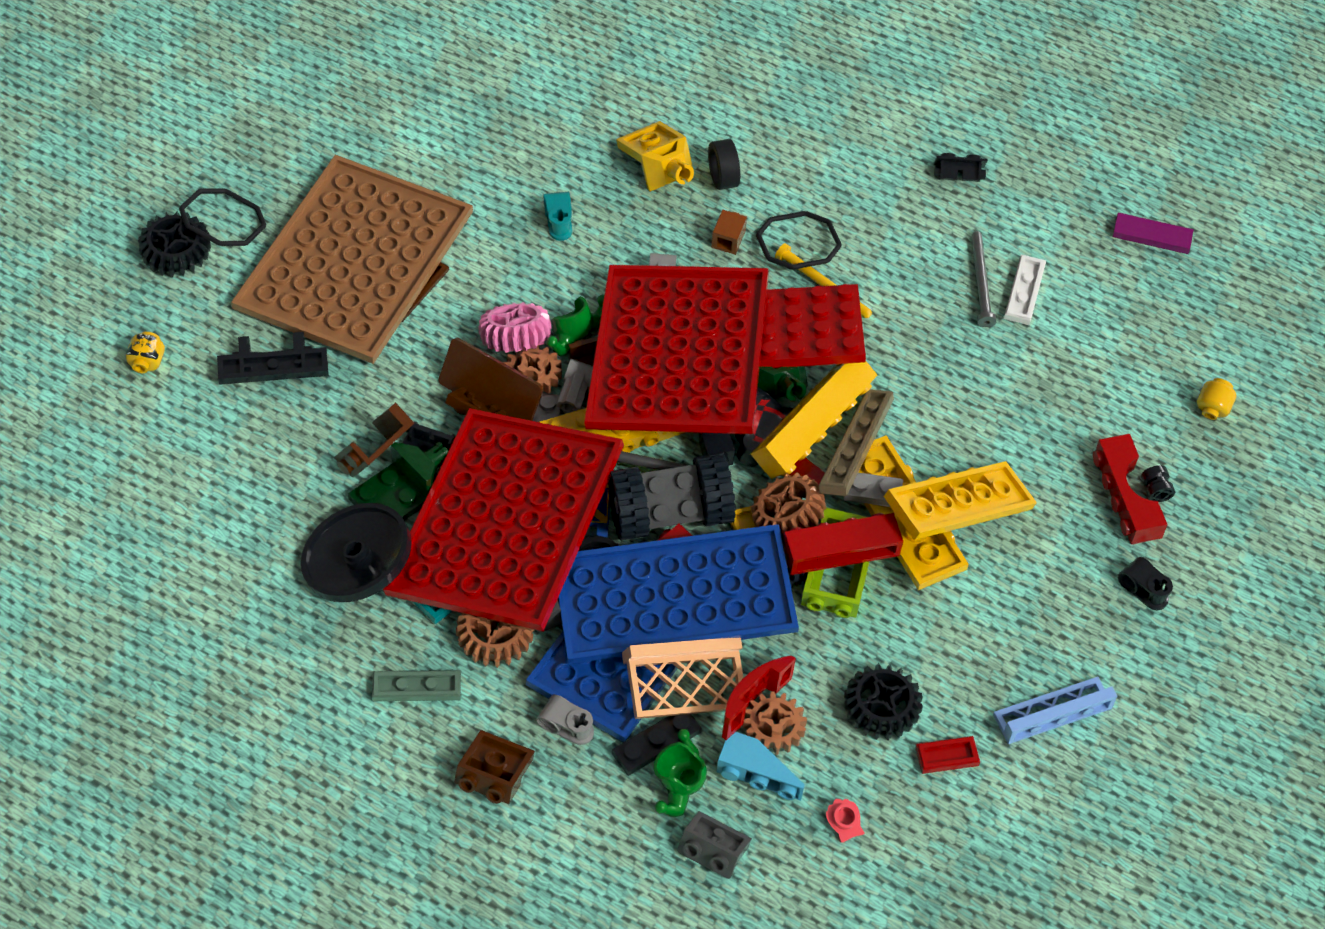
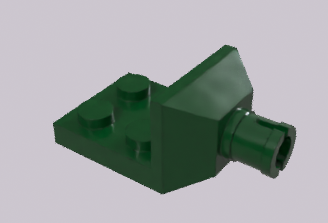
(783, 382)
(405, 481)

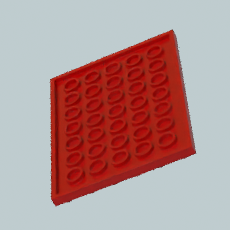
(678, 349)
(506, 518)

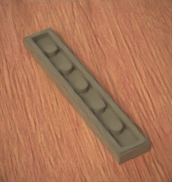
(856, 443)

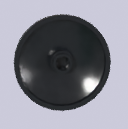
(356, 552)

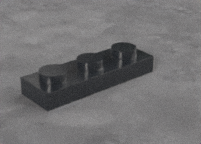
(646, 745)

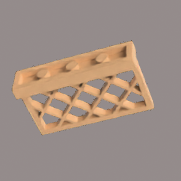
(676, 654)

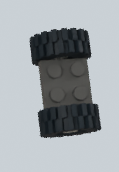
(671, 496)

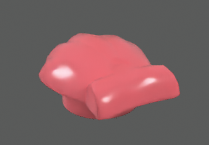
(844, 819)

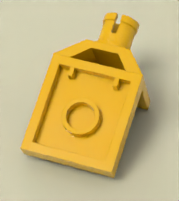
(661, 153)

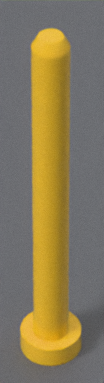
(784, 253)

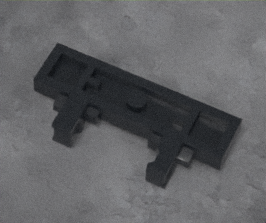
(275, 365)

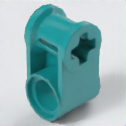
(558, 214)

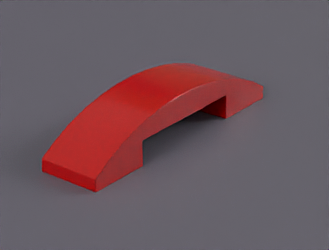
(769, 676)

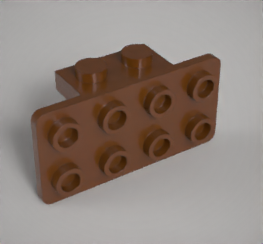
(487, 383)

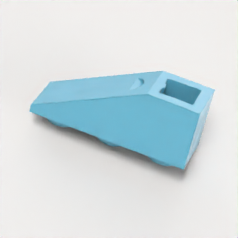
(751, 762)

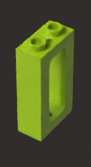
(838, 604)

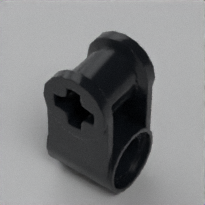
(1144, 581)

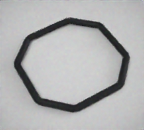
(233, 195)
(804, 264)

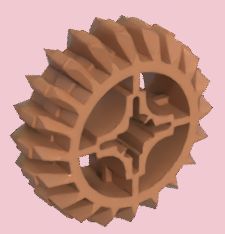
(785, 502)
(515, 639)

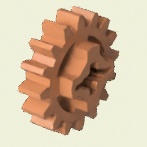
(535, 365)
(787, 718)

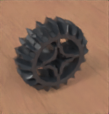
(178, 250)
(876, 714)

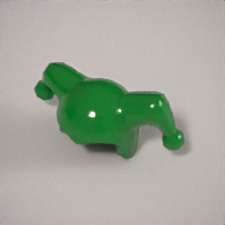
(574, 325)
(680, 772)

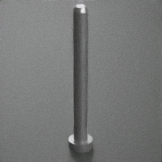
(986, 317)

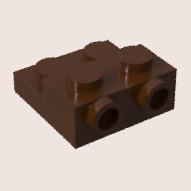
(493, 767)

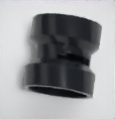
(1157, 482)

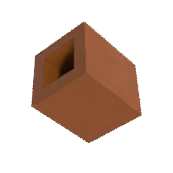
(729, 231)

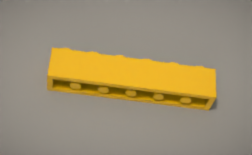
(812, 417)

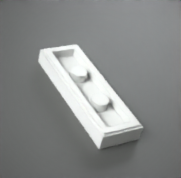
(1025, 289)

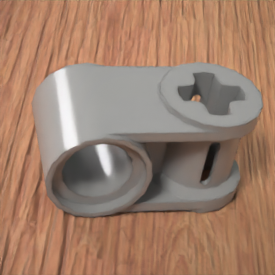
(566, 720)

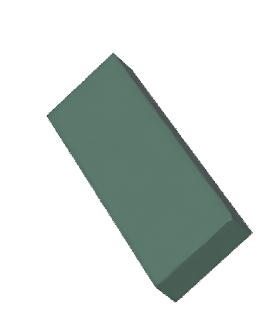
(416, 685)

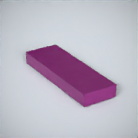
(1153, 233)

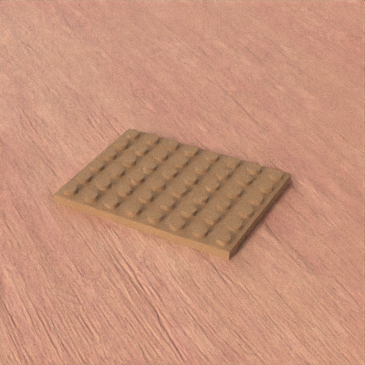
(353, 258)

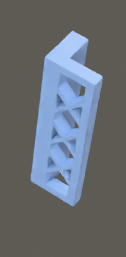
(1052, 715)

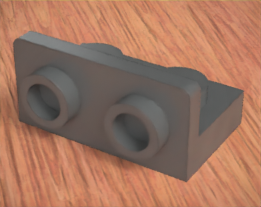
(713, 844)

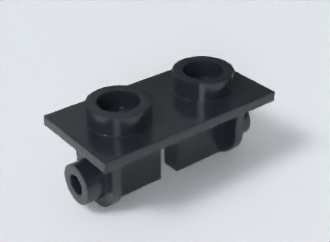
(969, 165)
(426, 437)

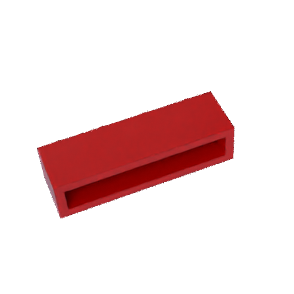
(842, 543)

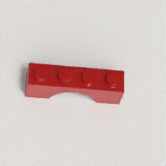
(1140, 518)

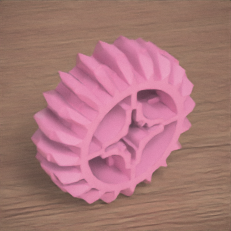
(514, 327)

